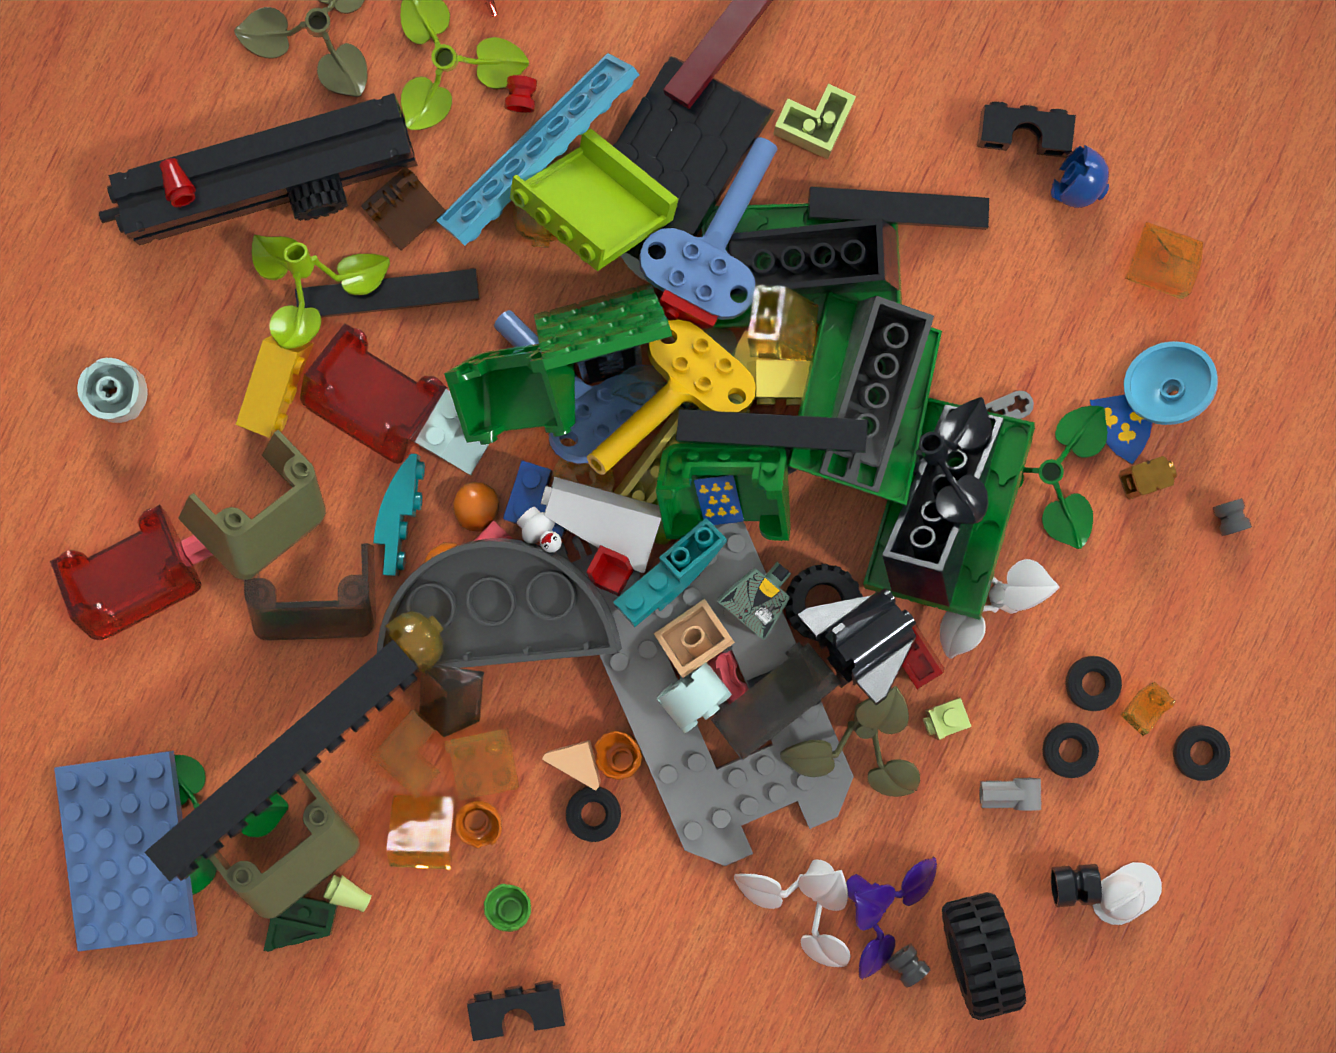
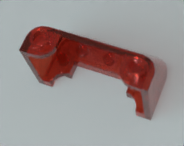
(368, 396)
(127, 578)

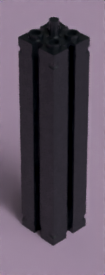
(263, 169)

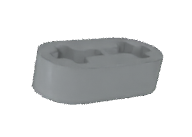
(1006, 401)

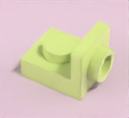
(946, 719)

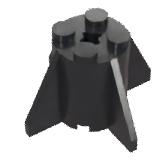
(864, 640)

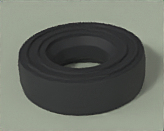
(1112, 688)
(1089, 745)
(1220, 757)
(585, 831)

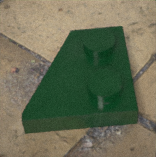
(300, 923)

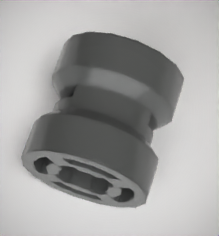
(1232, 517)
(907, 963)

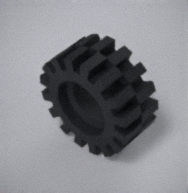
(317, 199)

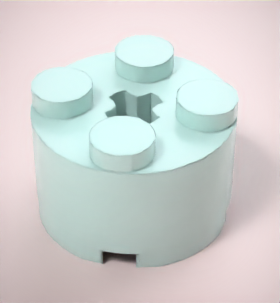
(107, 375)
(694, 697)

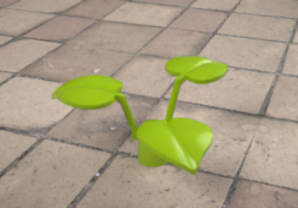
(425, 102)
(276, 255)

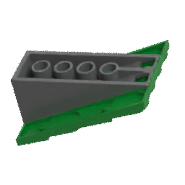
(875, 366)

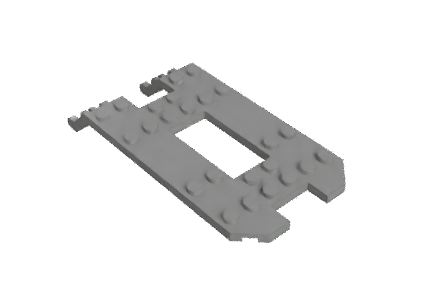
(704, 800)

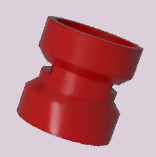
(520, 90)

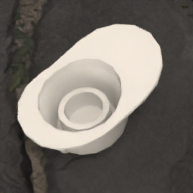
(1128, 893)

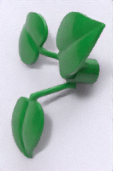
(1086, 434)
(191, 780)

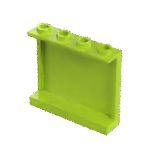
(595, 201)

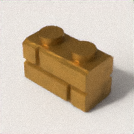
(1147, 477)

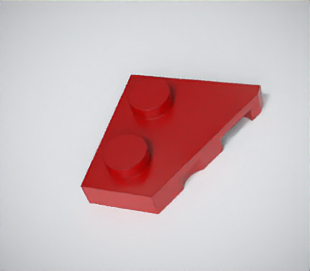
(678, 308)

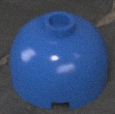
(1083, 179)

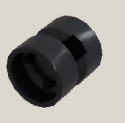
(1076, 885)

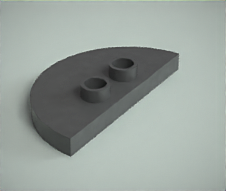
(506, 605)

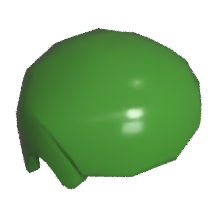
(507, 907)

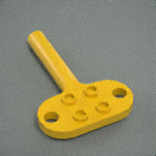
(695, 373)

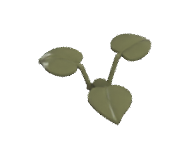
(341, 71)
(890, 716)

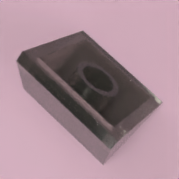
(451, 698)

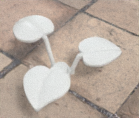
(1026, 588)
(821, 885)

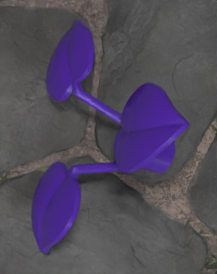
(872, 902)

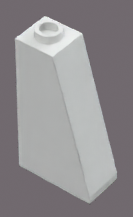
(604, 519)

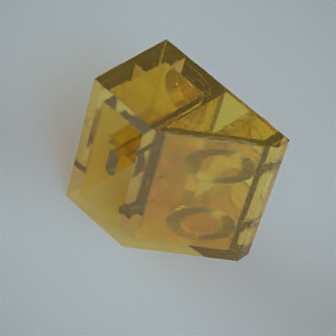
(781, 324)

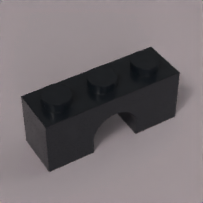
(1052, 129)
(542, 1003)

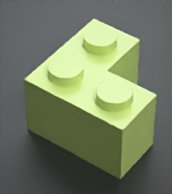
(816, 129)

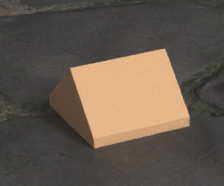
(693, 638)
(577, 762)

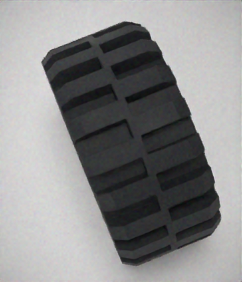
(984, 956)

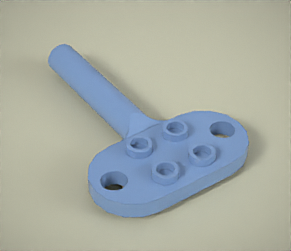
(700, 266)
(595, 408)

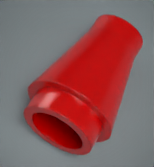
(176, 183)

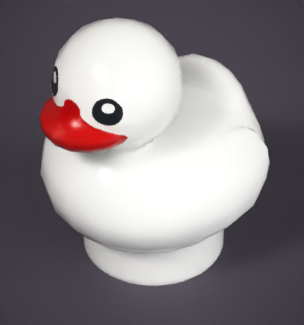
(539, 529)

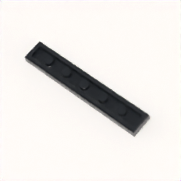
(898, 208)
(395, 293)
(772, 431)

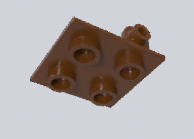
(403, 208)

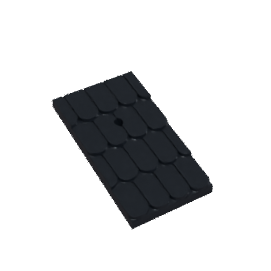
(692, 148)

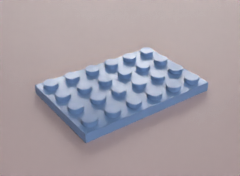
(108, 821)

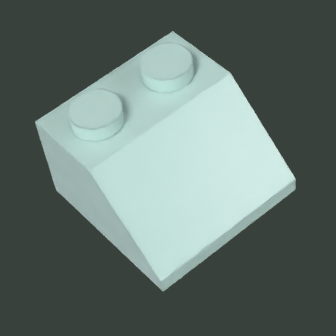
(446, 439)

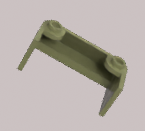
(249, 544)
(303, 867)

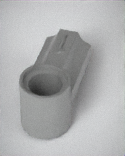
(1018, 794)

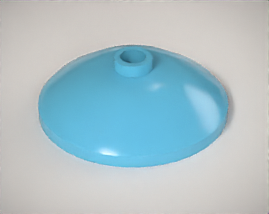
(1169, 369)

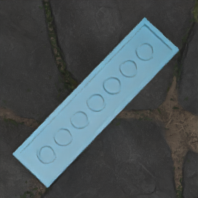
(538, 147)

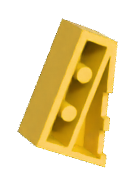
(272, 387)

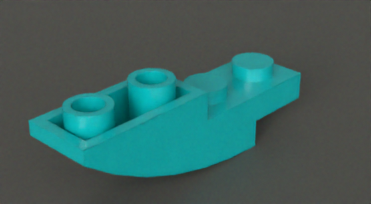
(399, 501)
(673, 574)

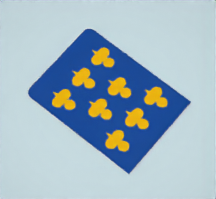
(719, 499)

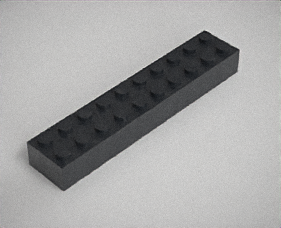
(281, 762)

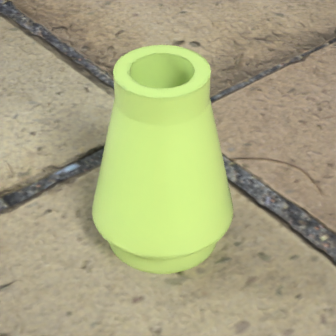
(346, 894)

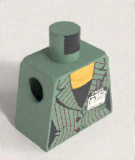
(757, 599)

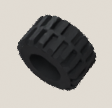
(811, 577)

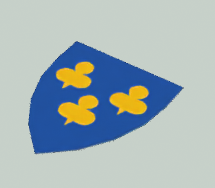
(1125, 429)

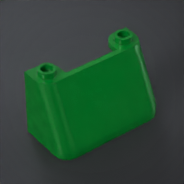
(511, 392)
(758, 477)

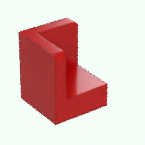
(610, 570)

